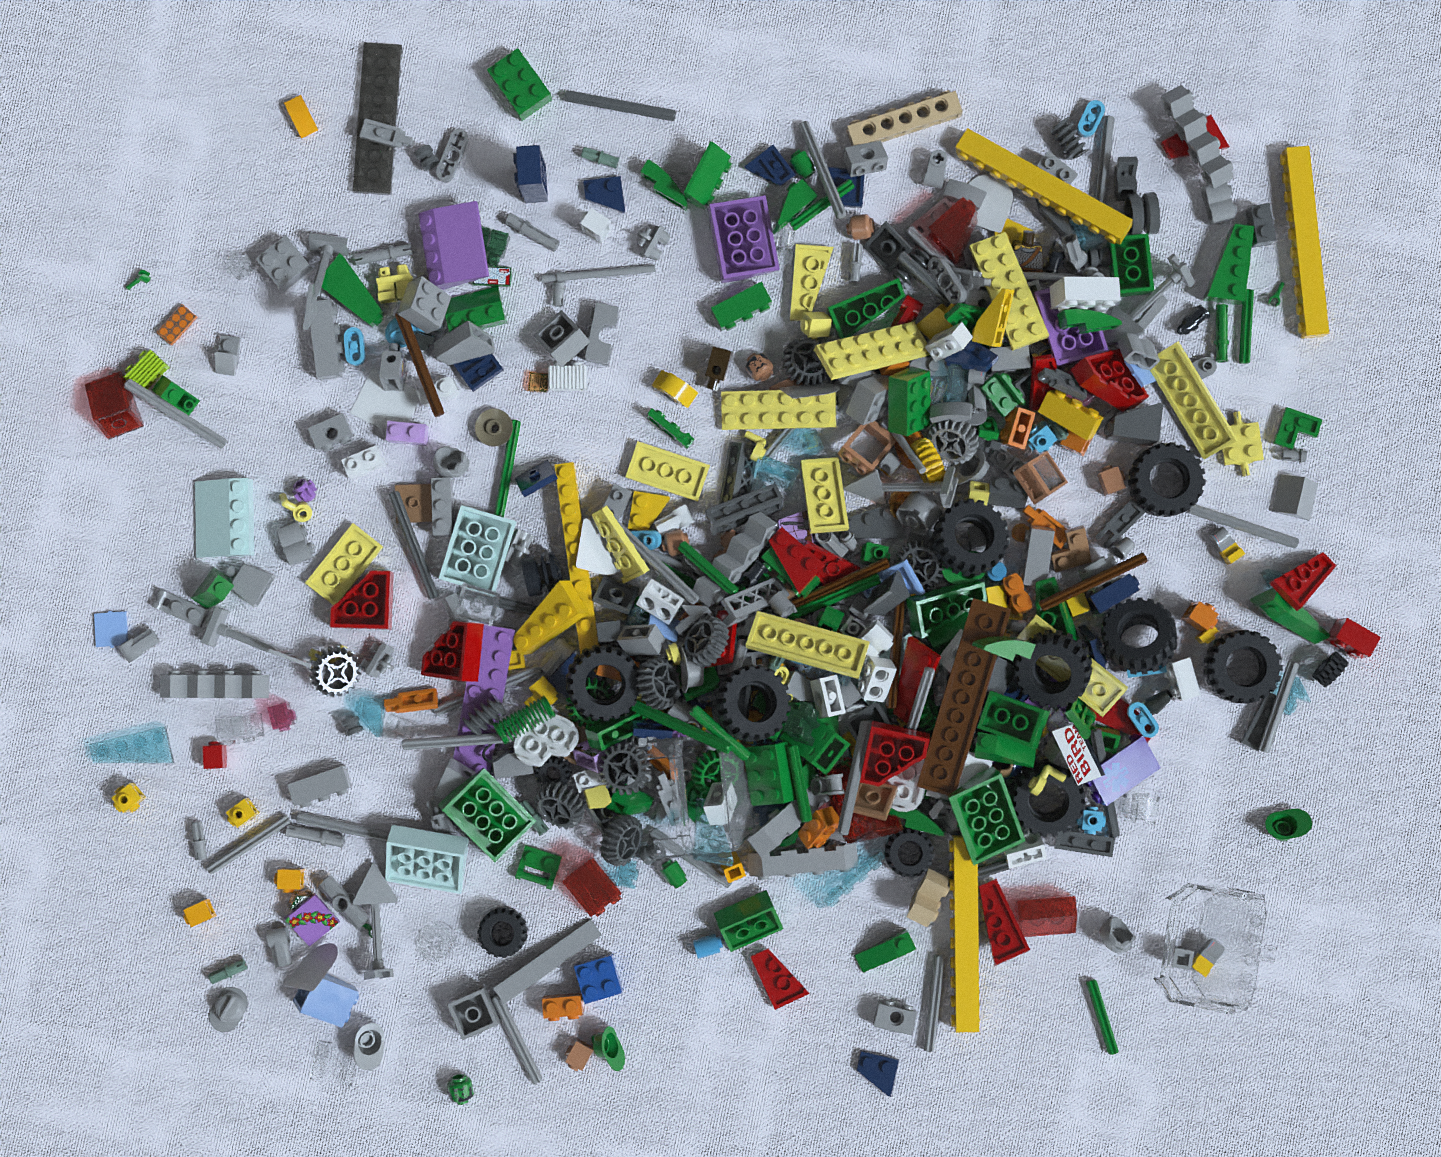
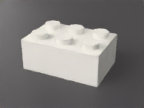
(1085, 293)

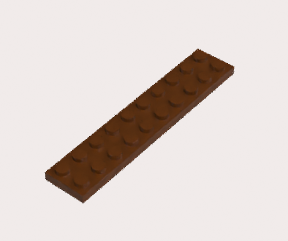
(962, 699)

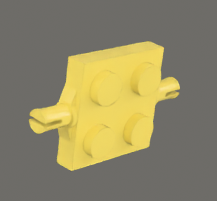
(1247, 447)

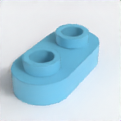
(1090, 119)
(354, 347)
(643, 536)
(1142, 719)

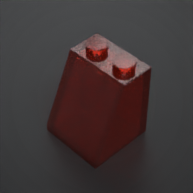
(954, 229)
(113, 406)
(593, 887)

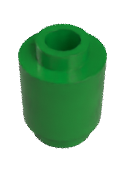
(802, 164)
(673, 873)

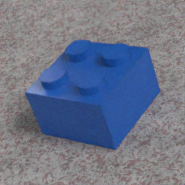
(598, 978)

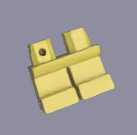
(387, 284)

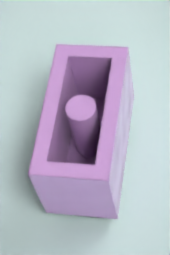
(407, 433)

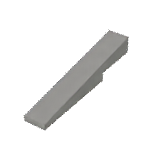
(547, 961)

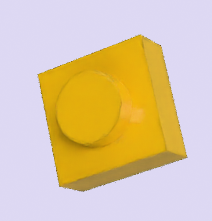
(1207, 636)

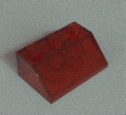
(1046, 915)

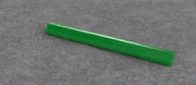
(506, 471)
(835, 596)
(682, 727)

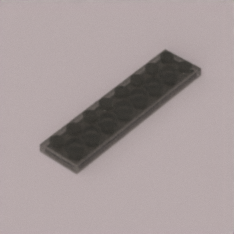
(378, 103)

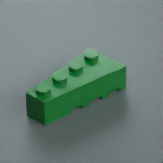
(1232, 268)
(861, 309)
(942, 605)

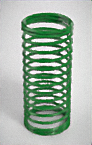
(546, 705)

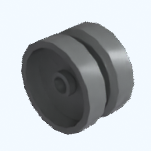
(1144, 212)

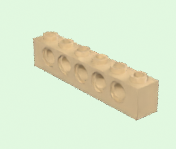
(947, 99)

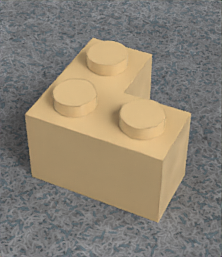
(927, 897)

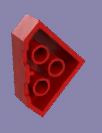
(1110, 380)
(366, 604)
(455, 653)
(891, 752)

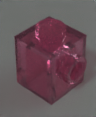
(282, 716)

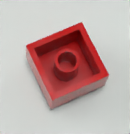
(1353, 638)

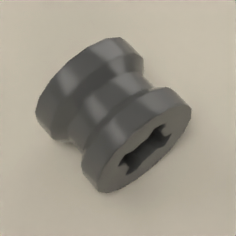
(352, 726)

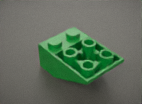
(825, 750)

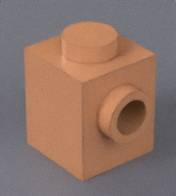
(1111, 479)
(578, 1055)

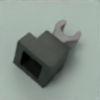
(424, 340)

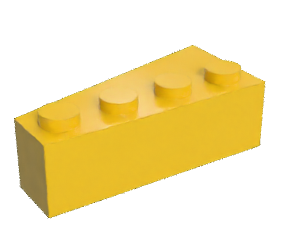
(552, 617)

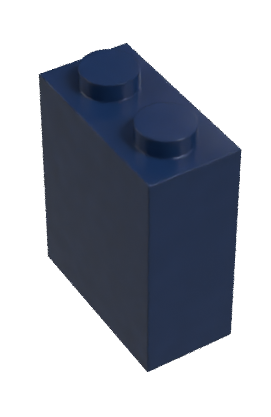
(1113, 594)

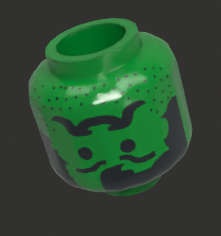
(460, 1089)

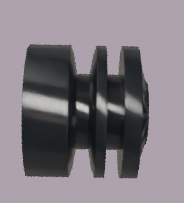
(540, 573)

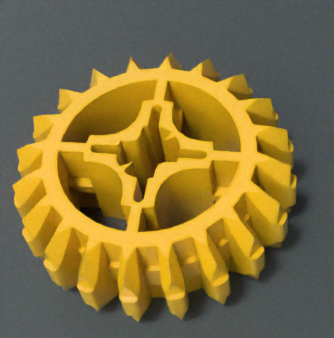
(930, 459)

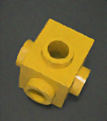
(128, 798)

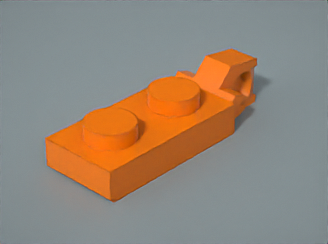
(1042, 518)
(412, 701)

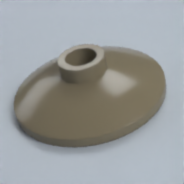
(492, 418)

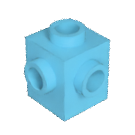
(1041, 437)
(1084, 822)

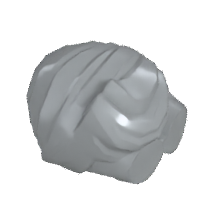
(450, 462)
(1116, 935)

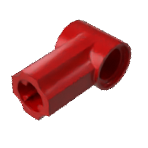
(908, 311)

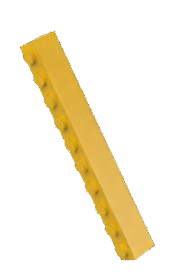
(1043, 186)
(1304, 242)
(572, 528)
(965, 938)

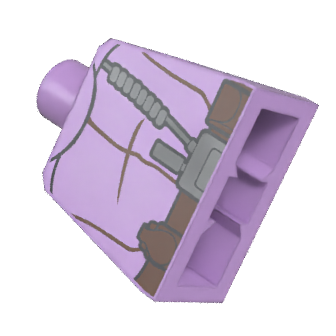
(797, 526)
(589, 757)

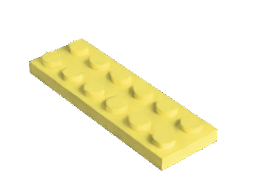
(998, 262)
(872, 350)
(1192, 401)
(776, 410)
(807, 644)
(1102, 688)

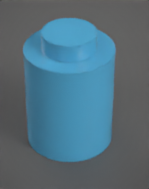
(996, 573)
(707, 945)

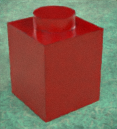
(214, 756)

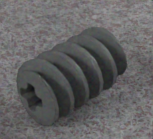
(1068, 139)
(904, 274)
(485, 716)

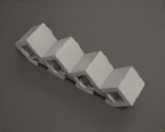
(1201, 144)
(739, 556)
(214, 686)
(782, 824)
(803, 860)

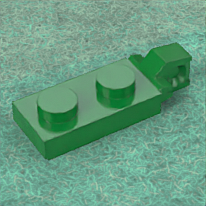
(670, 429)

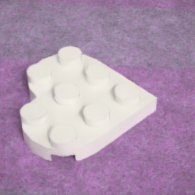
(554, 737)
(908, 794)

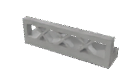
(749, 610)

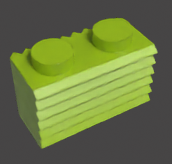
(146, 369)

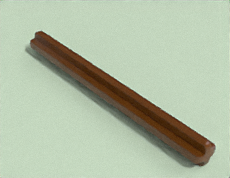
(420, 366)
(843, 581)
(1093, 581)
(895, 653)

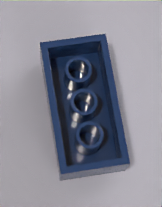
(530, 174)

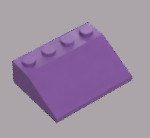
(743, 238)
(453, 245)
(1067, 344)

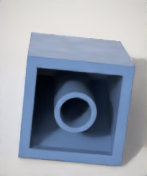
(329, 1001)

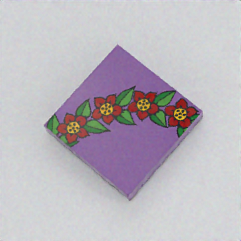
(312, 919)

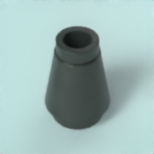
(1158, 701)

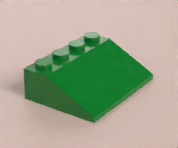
(487, 813)
(986, 816)

